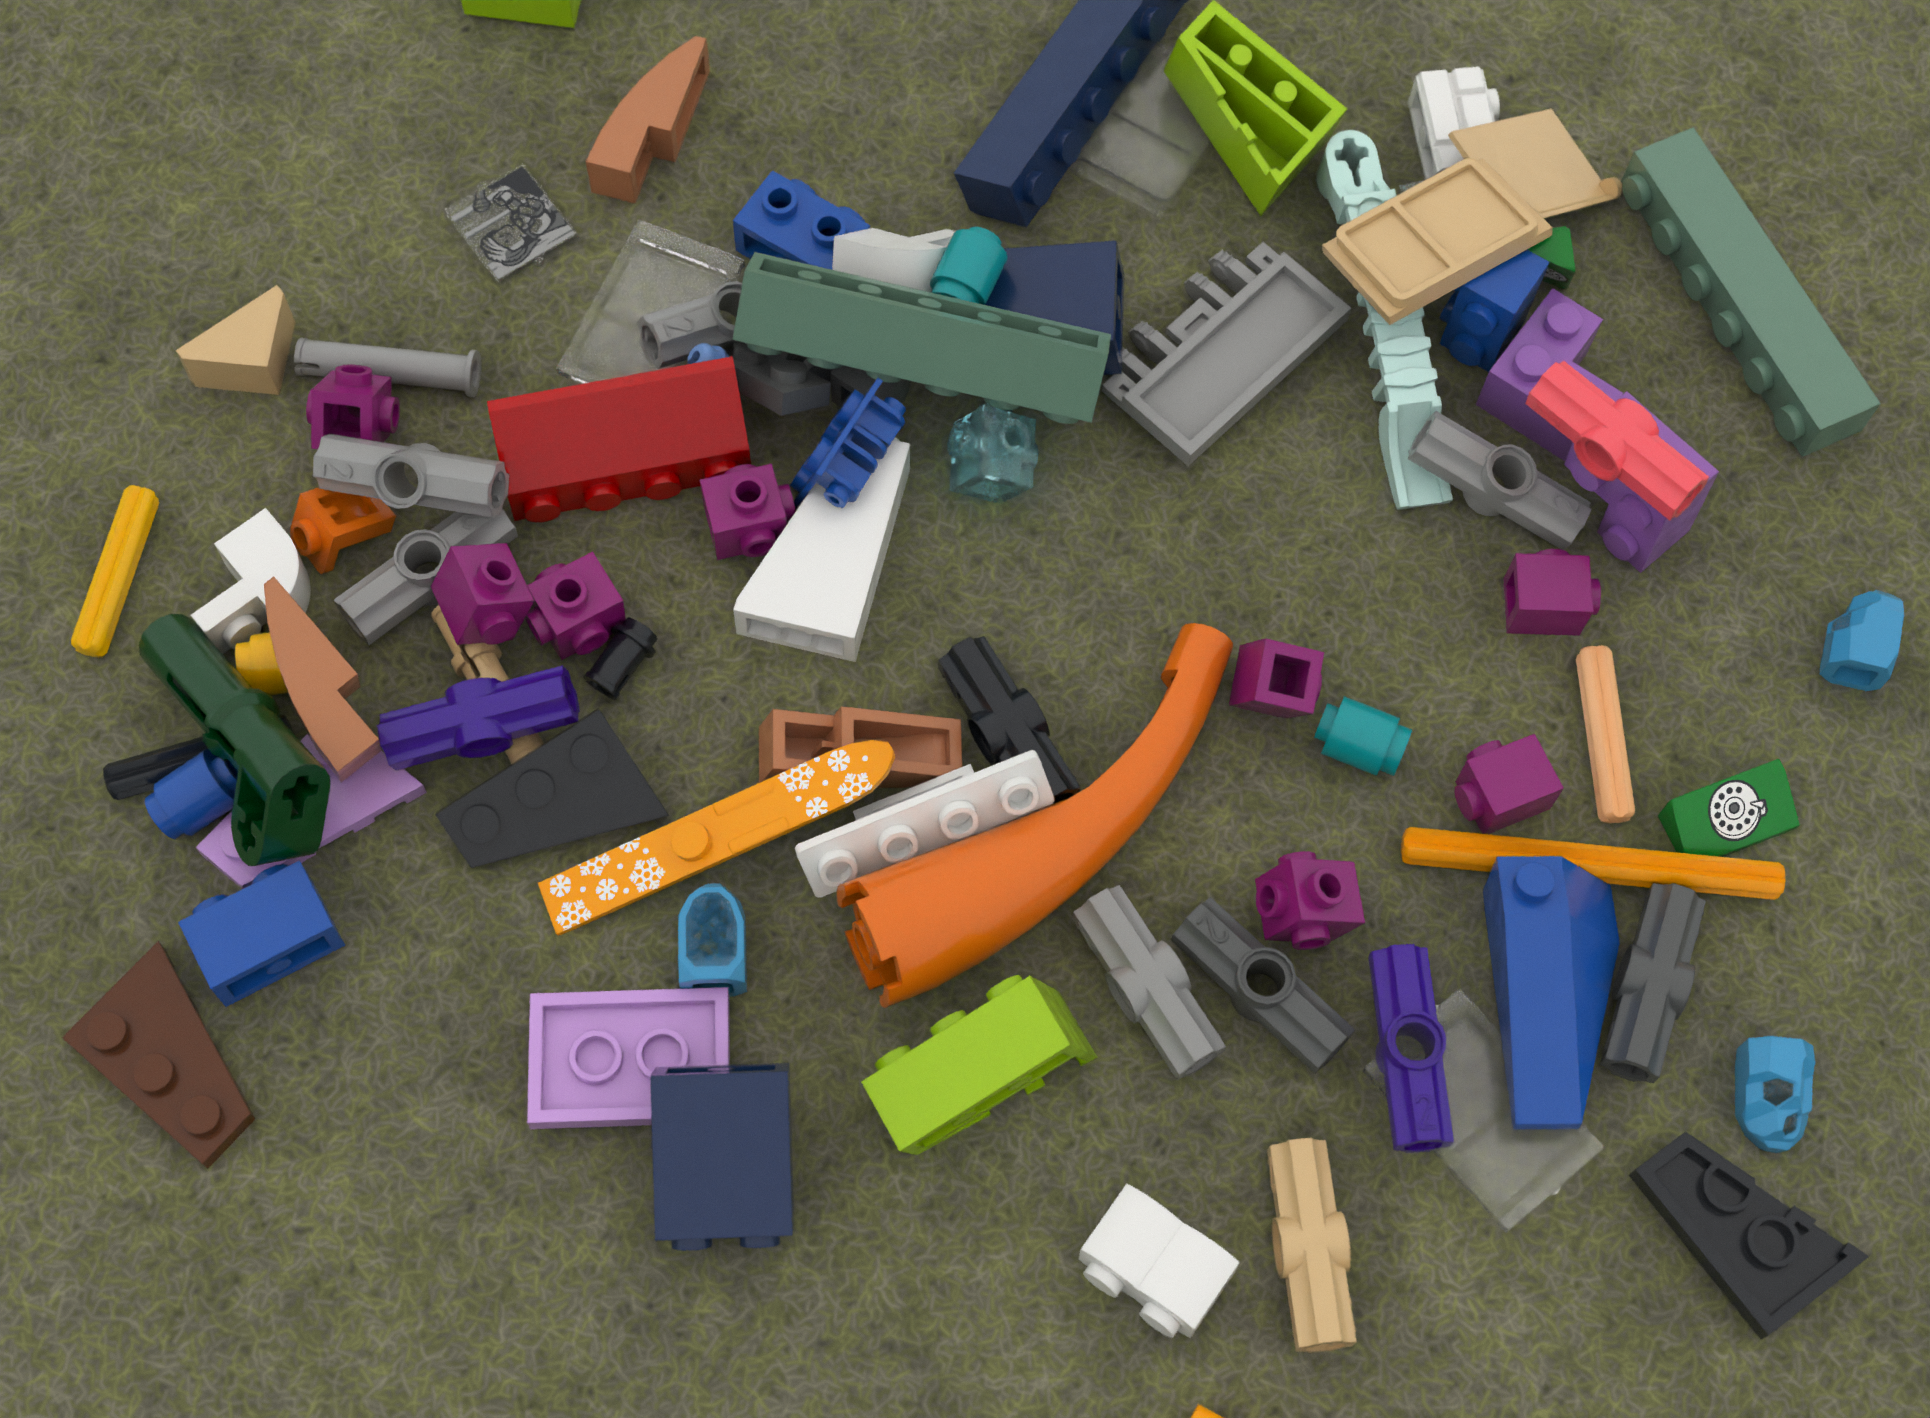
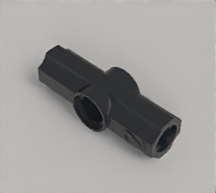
(1000, 715)

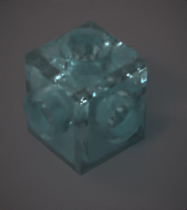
(992, 454)

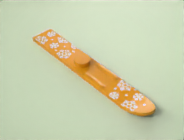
(715, 834)

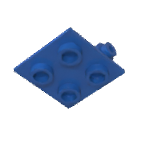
(850, 447)

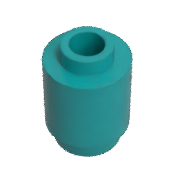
(970, 266)
(1362, 736)

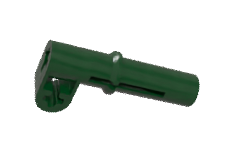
(279, 782)

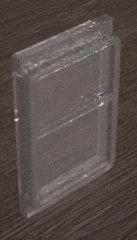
(1146, 142)
(648, 276)
(1496, 1166)

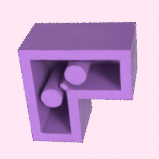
(1552, 334)
(1631, 525)

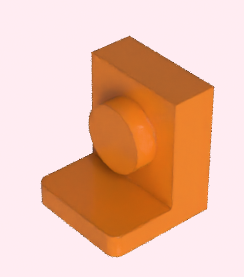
(334, 521)

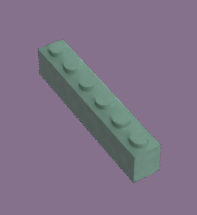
(1748, 293)
(921, 338)

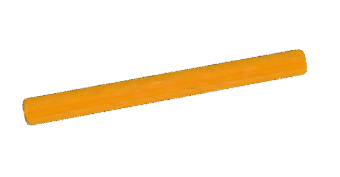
(1607, 863)

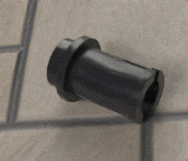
(621, 657)

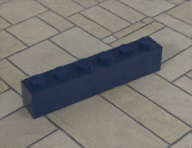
(1059, 105)

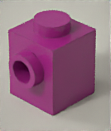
(482, 593)
(1550, 593)
(1277, 678)
(1506, 783)

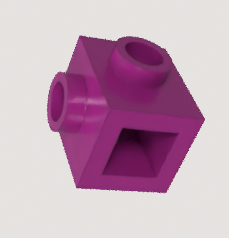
(335, 404)
(746, 510)
(574, 607)
(1309, 900)

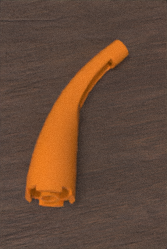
(977, 895)

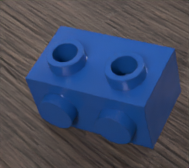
(792, 223)
(1491, 310)
(260, 932)

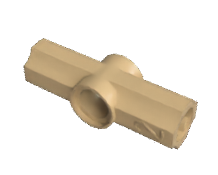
(1311, 1245)

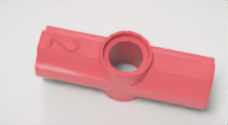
(1616, 440)

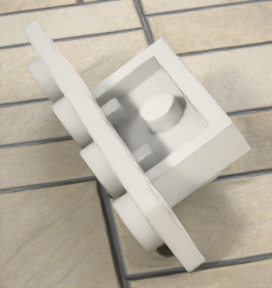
(925, 820)

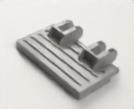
(1226, 350)

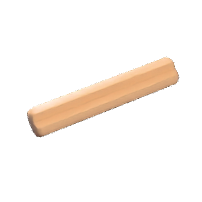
(1605, 734)

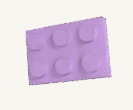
(600, 1047)

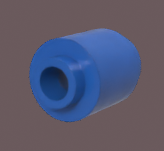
(193, 795)

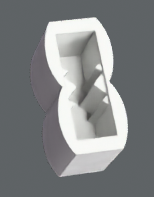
(1156, 1262)

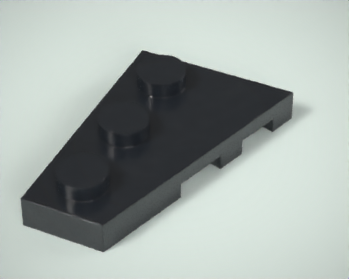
(553, 796)
(1747, 1241)

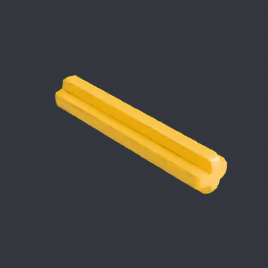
(115, 571)

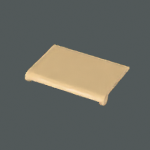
(1538, 162)

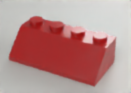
(619, 438)

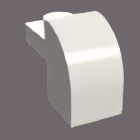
(891, 256)
(253, 556)

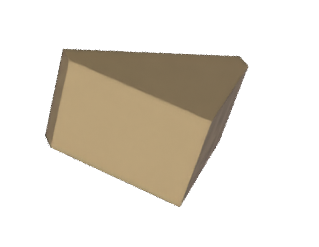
(243, 349)

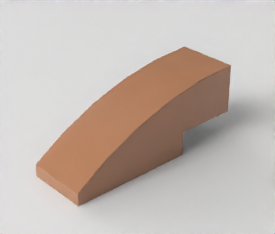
(649, 122)
(318, 685)
(921, 743)

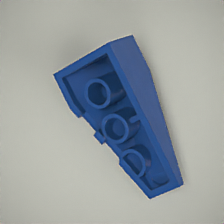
(1552, 977)

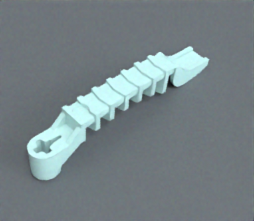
(1400, 347)

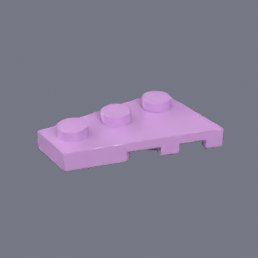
(350, 807)

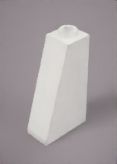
(826, 567)

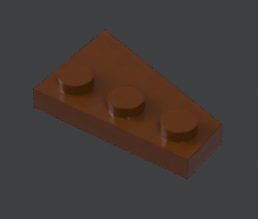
(163, 1058)

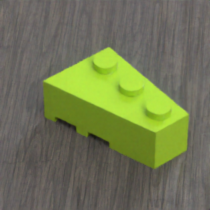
(1251, 103)
(975, 1063)

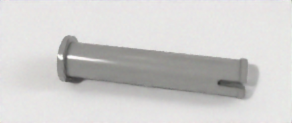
(403, 365)

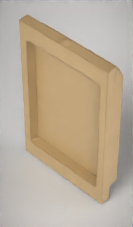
(1435, 238)

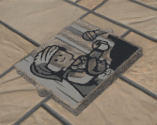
(511, 224)

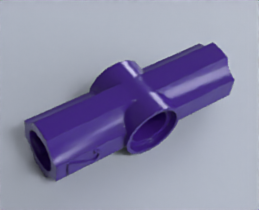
(478, 718)
(1413, 1088)

